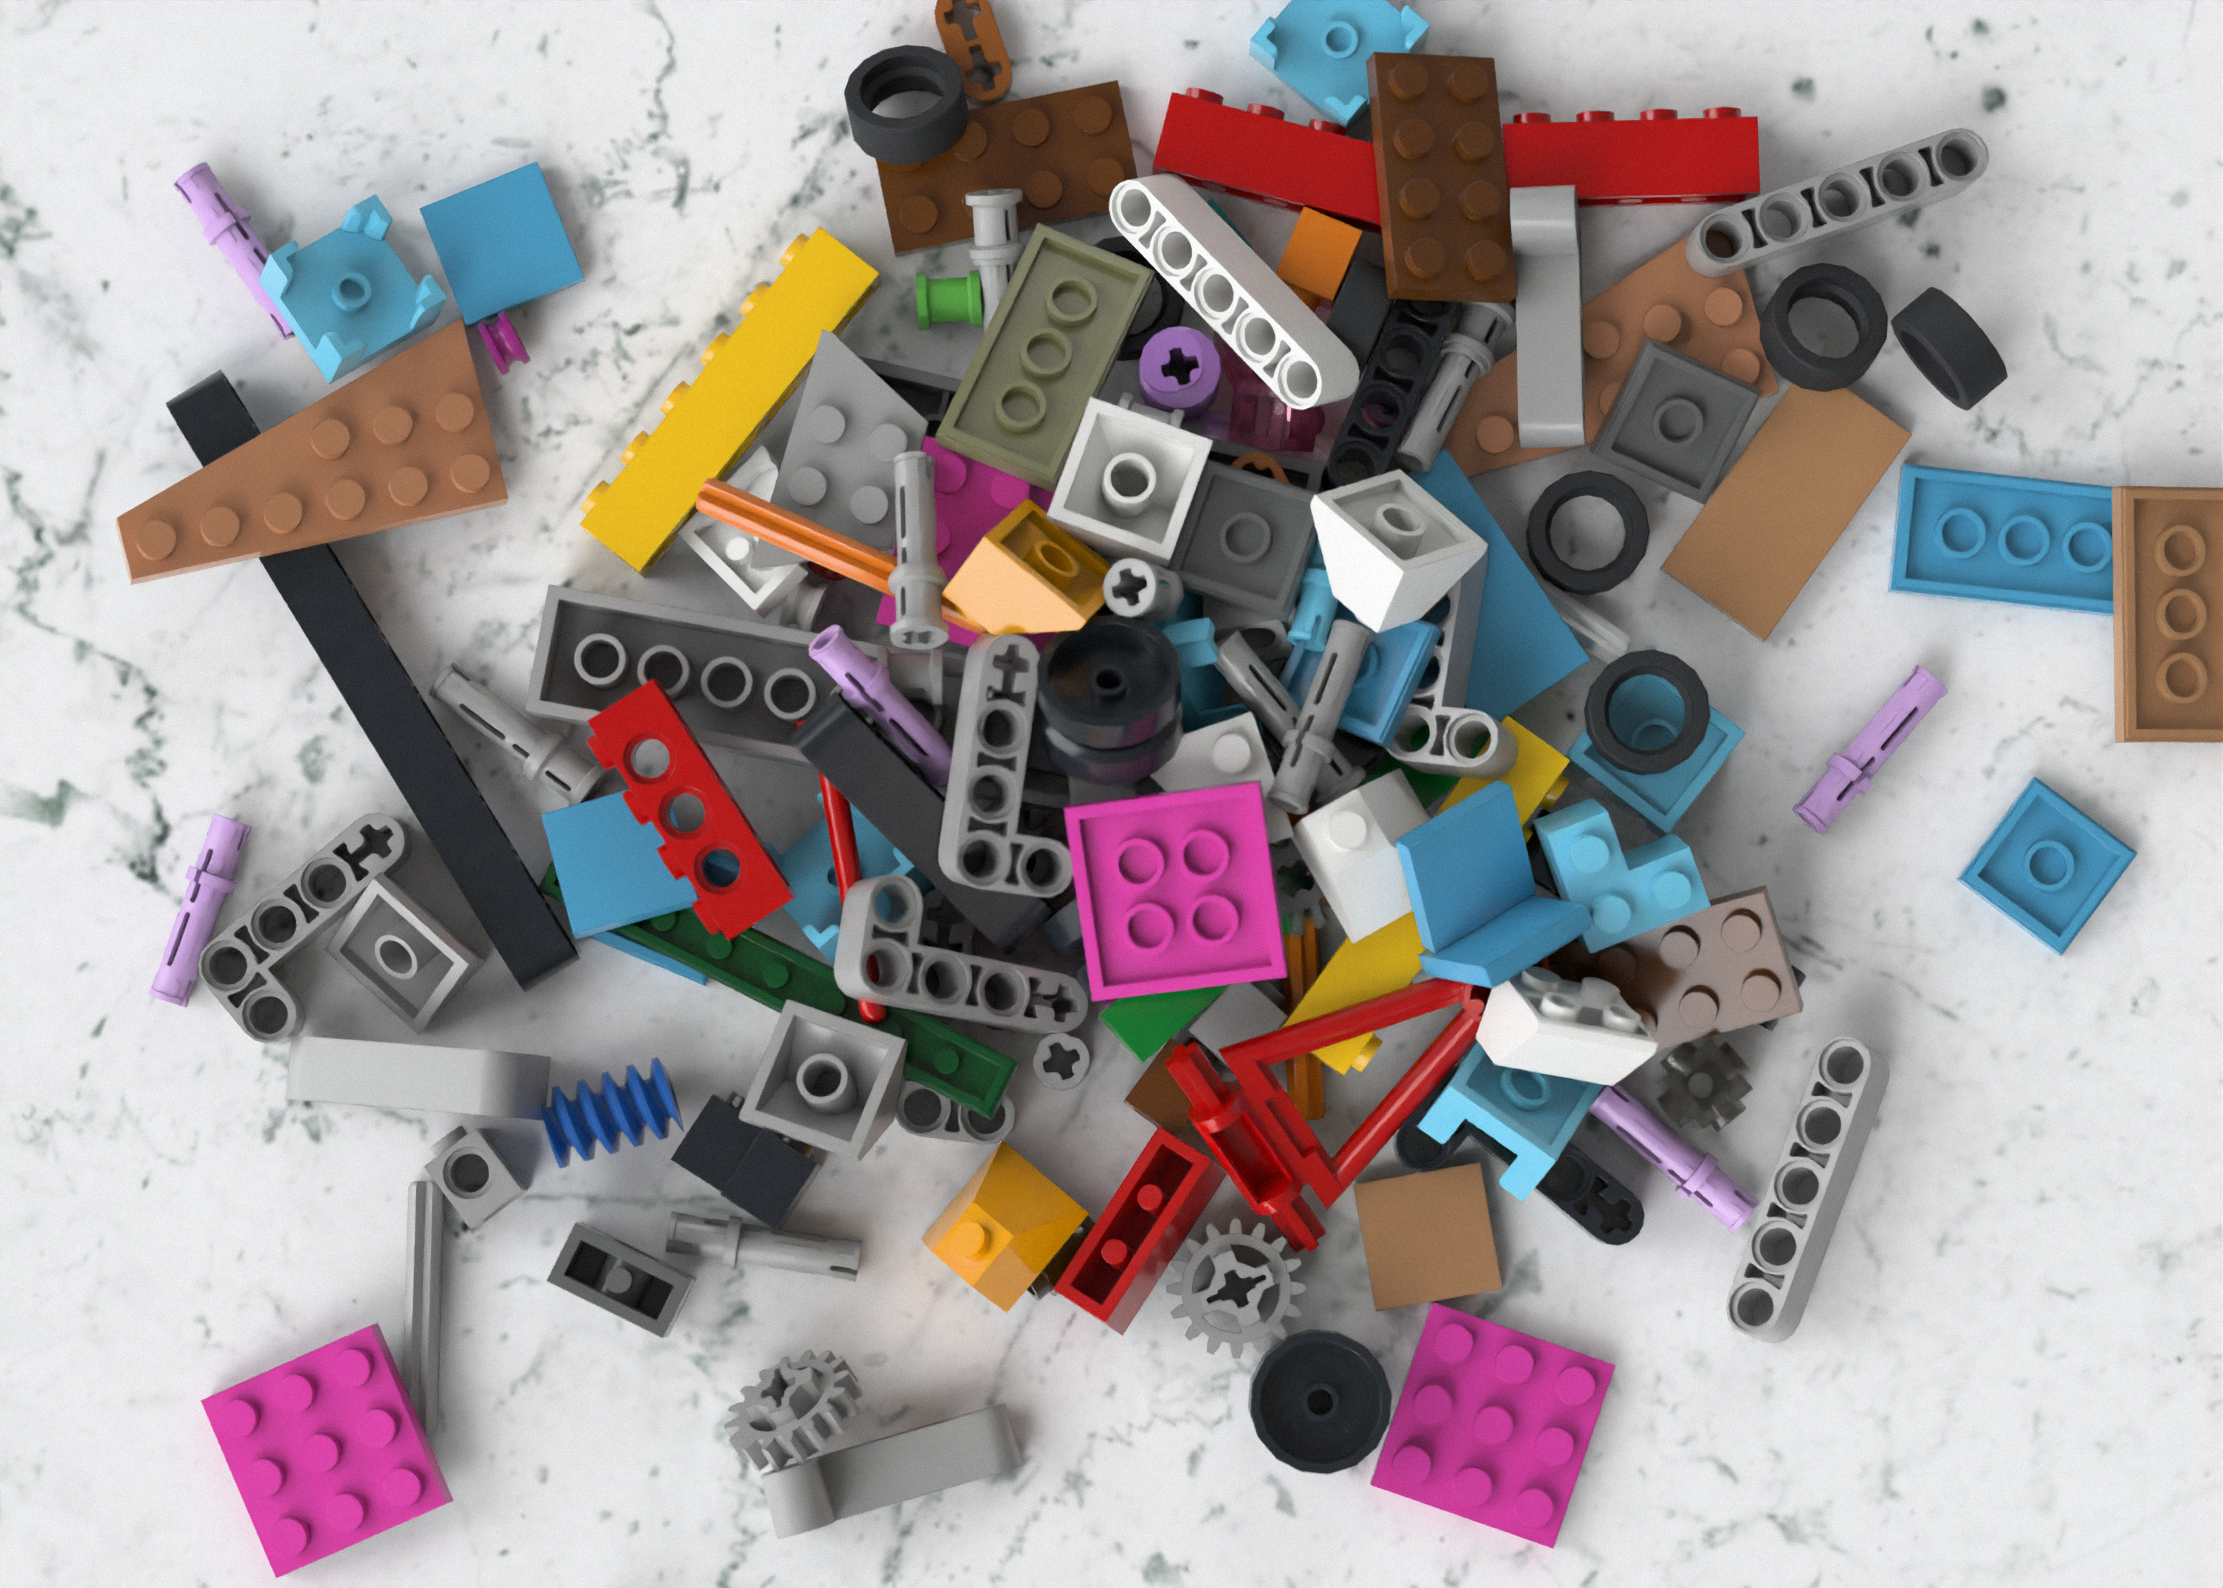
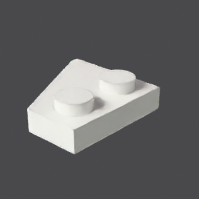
(732, 550)
(1225, 755)

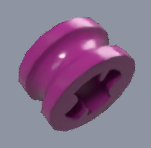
(503, 342)

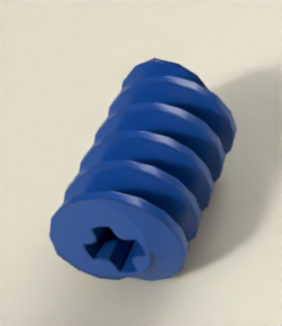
(611, 1112)

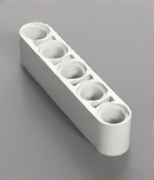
(1234, 290)

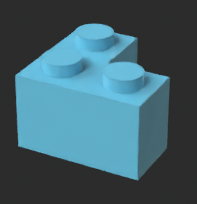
(1621, 890)

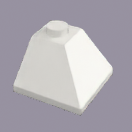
(1128, 483)
(1391, 548)
(1356, 854)

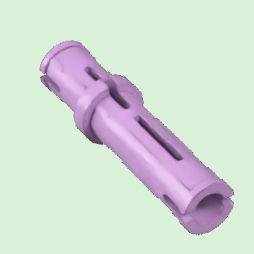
(231, 231)
(868, 687)
(1878, 740)
(200, 909)
(1682, 1163)

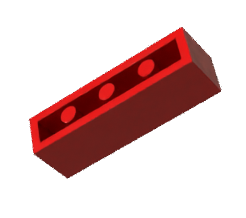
(1269, 159)
(1637, 160)

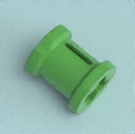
(949, 300)

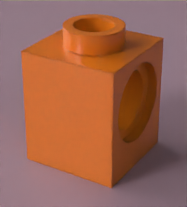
(1318, 258)

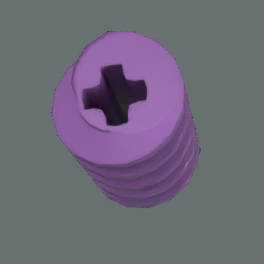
(1195, 356)

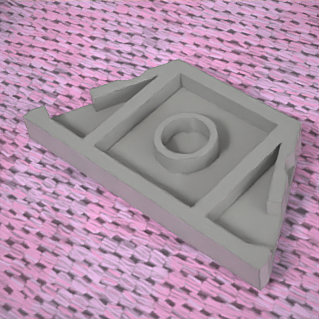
(843, 453)

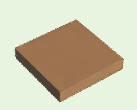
(1427, 1236)

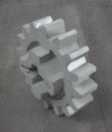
(1247, 1315)
(793, 1410)

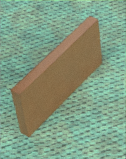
(1785, 505)
(2168, 614)

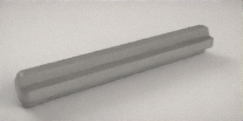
(423, 1300)

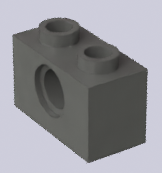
(621, 1279)

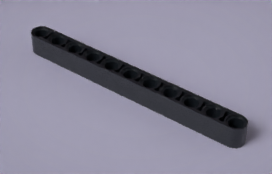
(395, 717)

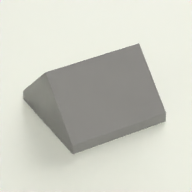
(403, 953)
(827, 1081)

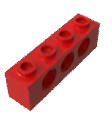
(652, 715)

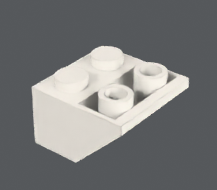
(1564, 1028)

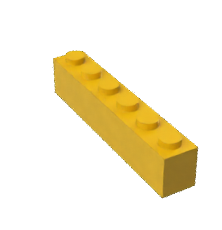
(730, 401)
(1389, 955)

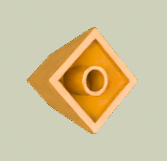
(1029, 577)
(1004, 1227)

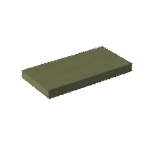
(1044, 357)

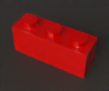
(1140, 1230)

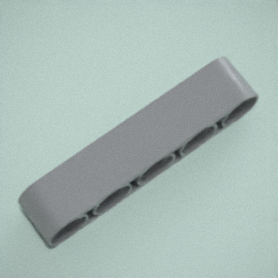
(1858, 182)
(1815, 1221)

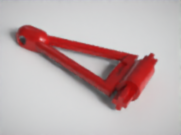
(1264, 1136)

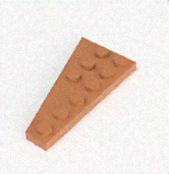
(1658, 300)
(361, 461)

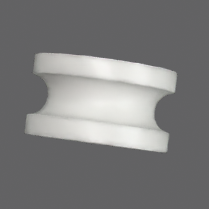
(804, 605)

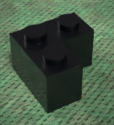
(748, 1163)

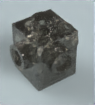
(1725, 1073)

